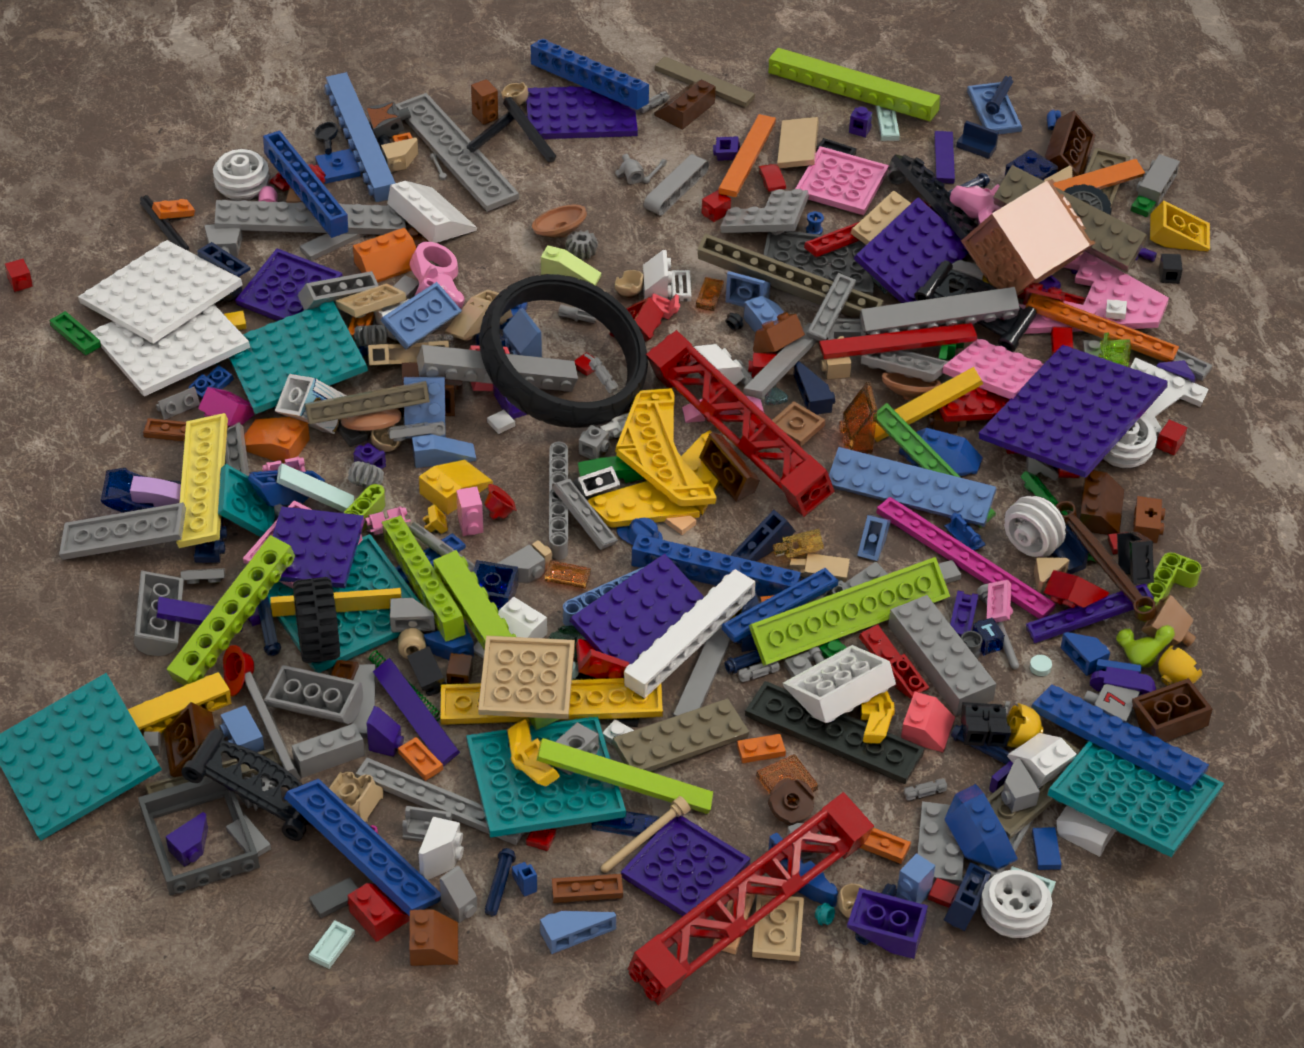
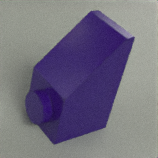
(383, 733)
(189, 840)

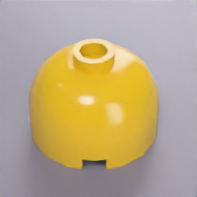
(1177, 666)
(1024, 725)

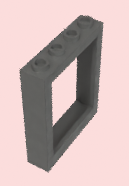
(184, 797)

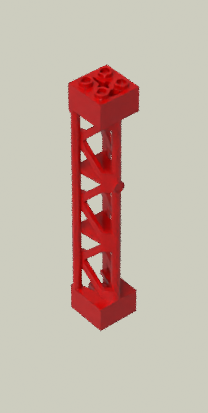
(803, 486)
(663, 974)

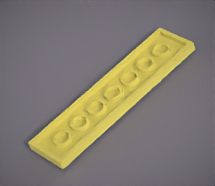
(201, 478)

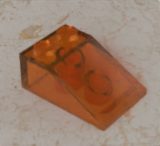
(860, 422)

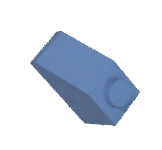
(873, 537)

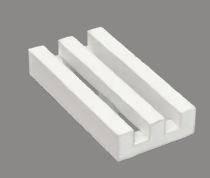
(682, 296)

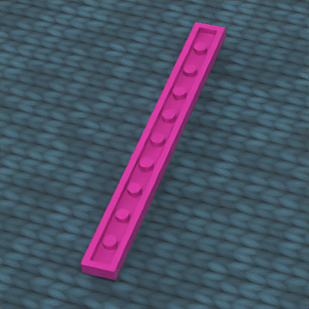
(963, 556)

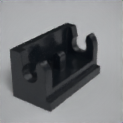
(427, 671)

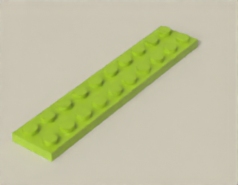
(845, 611)

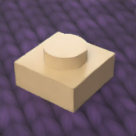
(544, 551)

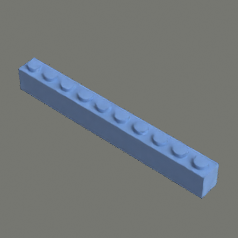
(359, 136)

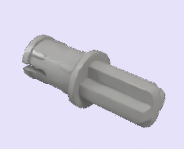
(575, 313)

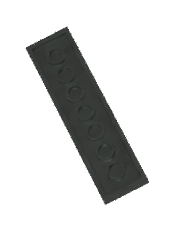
(842, 737)

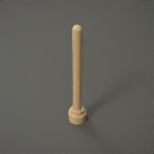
(678, 808)

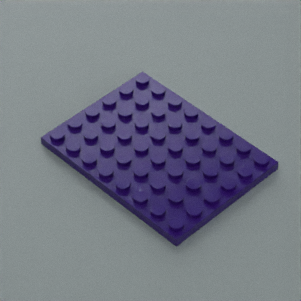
(1073, 410)

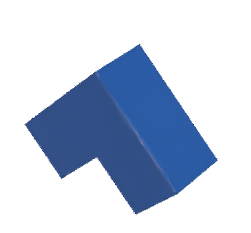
(525, 878)

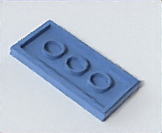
(1005, 120)
(421, 315)

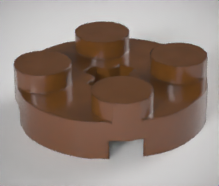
(788, 813)

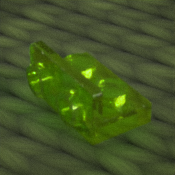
(1115, 350)

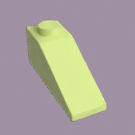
(564, 263)

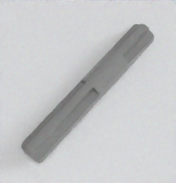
(434, 542)

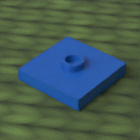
(338, 165)

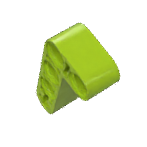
(369, 502)
(1172, 569)

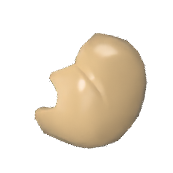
(517, 91)
(630, 283)
(382, 441)
(847, 898)

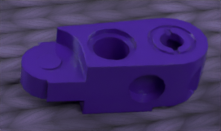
(1122, 678)

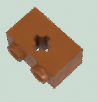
(484, 101)
(1148, 517)

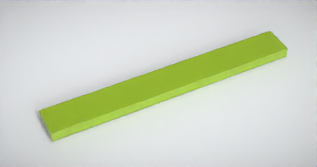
(623, 775)

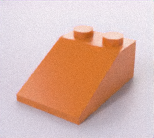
(277, 438)

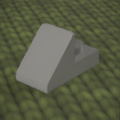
(1035, 466)

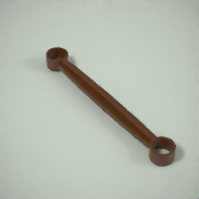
(1107, 563)

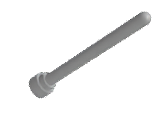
(983, 596)

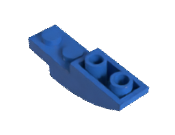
(819, 888)

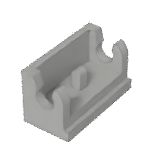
(418, 821)

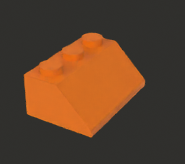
(385, 255)

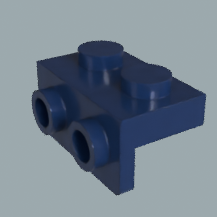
(211, 551)

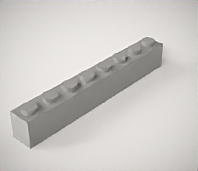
(941, 311)
(469, 366)

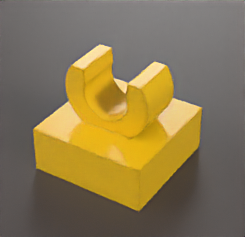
(435, 520)

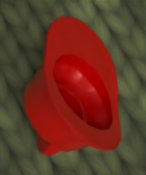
(499, 502)
(235, 666)

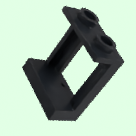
(1132, 556)

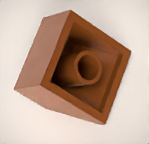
(777, 333)
(432, 938)

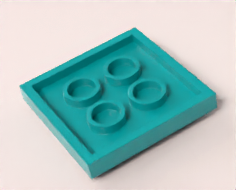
(241, 503)

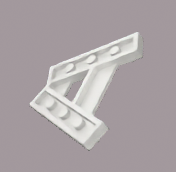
(1177, 389)

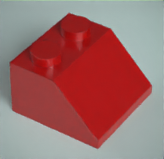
(647, 316)
(1072, 590)
(376, 911)

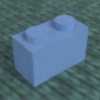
(241, 729)
(915, 879)

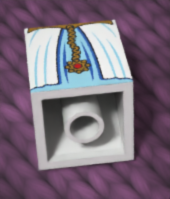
(304, 390)

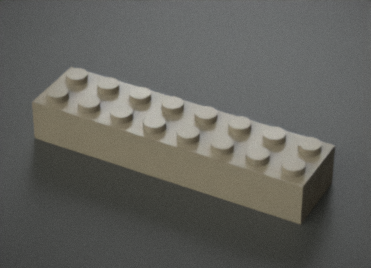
(1115, 240)

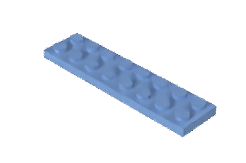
(911, 486)

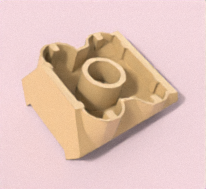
(357, 793)

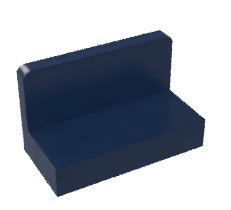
(978, 140)
(1072, 550)

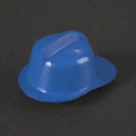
(641, 526)

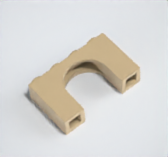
(396, 353)

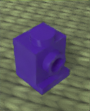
(862, 118)
(726, 148)
(370, 455)

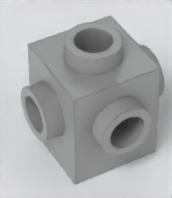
(593, 442)

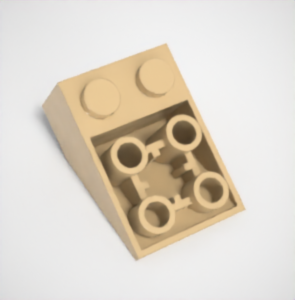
(470, 319)

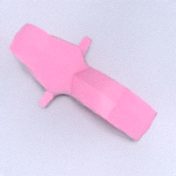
(975, 201)
(429, 274)

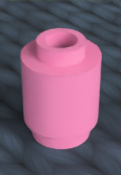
(268, 194)

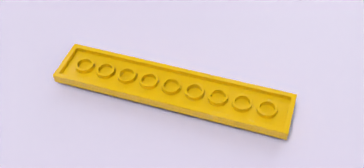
(588, 699)

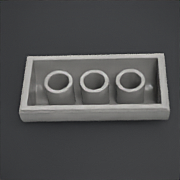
(153, 634)
(316, 694)

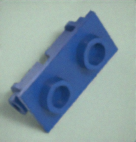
(962, 532)

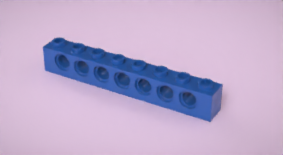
(590, 74)
(305, 184)
(711, 566)

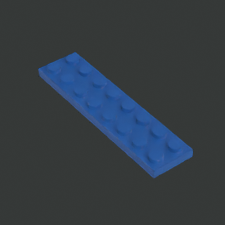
(1120, 737)
(363, 846)

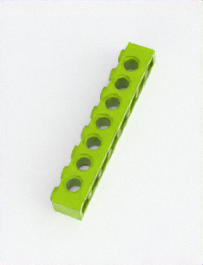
(423, 578)
(221, 617)

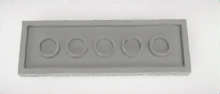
(122, 531)

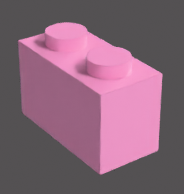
(469, 511)

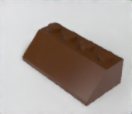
(1070, 143)

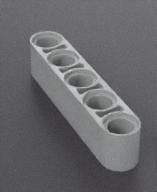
(676, 184)

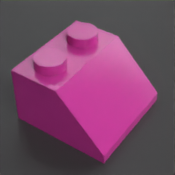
(221, 401)

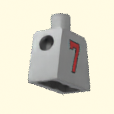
(1114, 701)

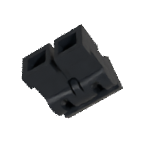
(984, 723)

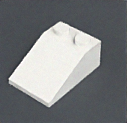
(521, 620)

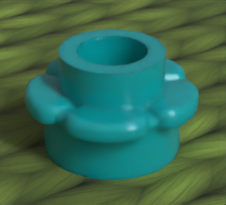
(825, 914)

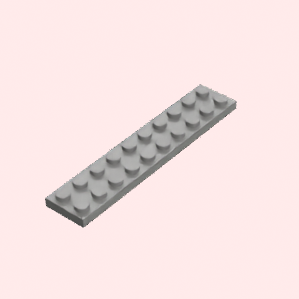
(450, 146)
(298, 218)

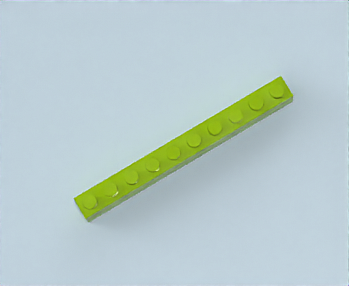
(854, 84)
(475, 606)

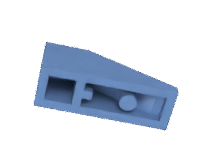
(438, 450)
(574, 927)

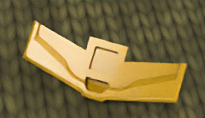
(879, 714)
(525, 753)

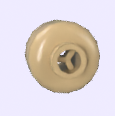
(410, 641)

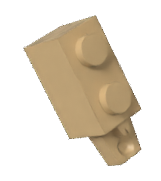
(815, 562)

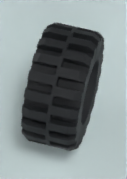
(316, 620)

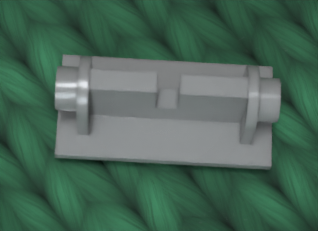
(178, 403)

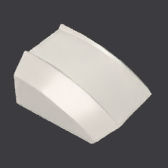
(1084, 830)

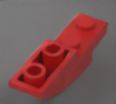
(905, 674)

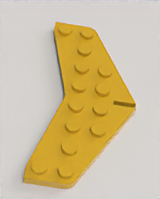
(650, 449)
(645, 500)

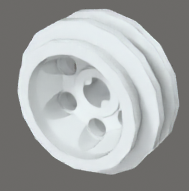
(241, 174)
(1127, 453)
(1035, 526)
(1016, 892)

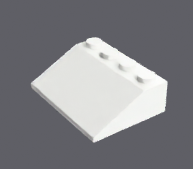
(428, 211)
(841, 683)

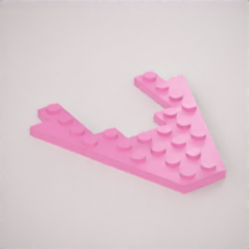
(1144, 304)

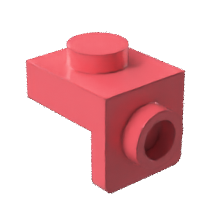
(669, 307)

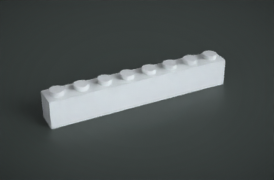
(689, 633)

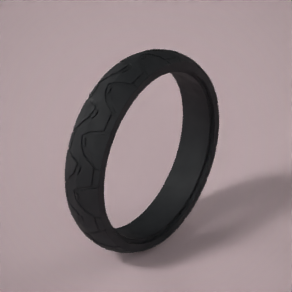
(592, 301)

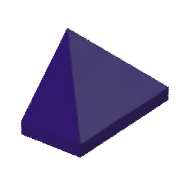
(1178, 368)

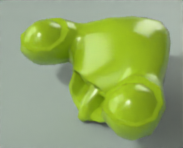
(1146, 649)

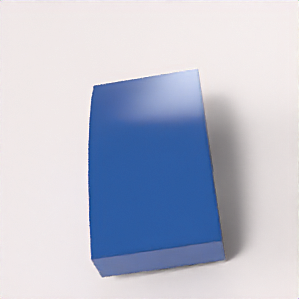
(216, 379)

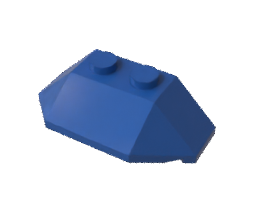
(952, 449)
(274, 493)
(979, 829)

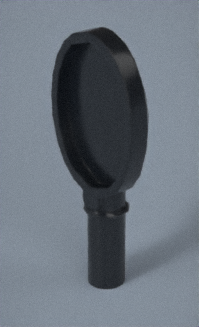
(325, 133)

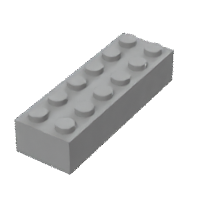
(941, 654)

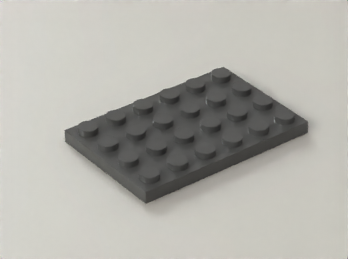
(790, 249)

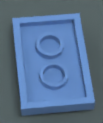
(427, 412)

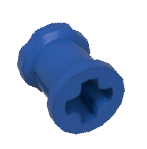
(812, 223)

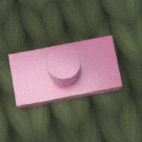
(999, 601)

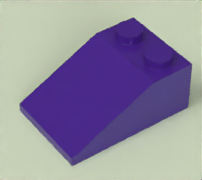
(889, 921)

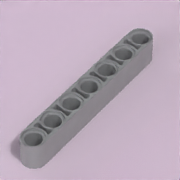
(557, 509)

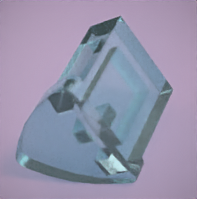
(775, 396)

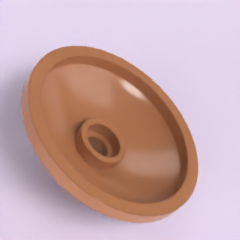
(559, 221)
(908, 387)
(372, 421)

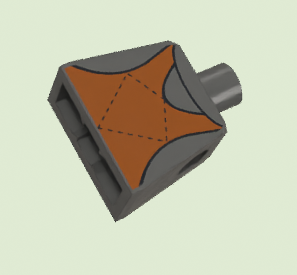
(387, 119)

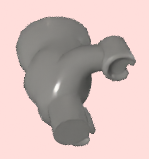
(631, 169)

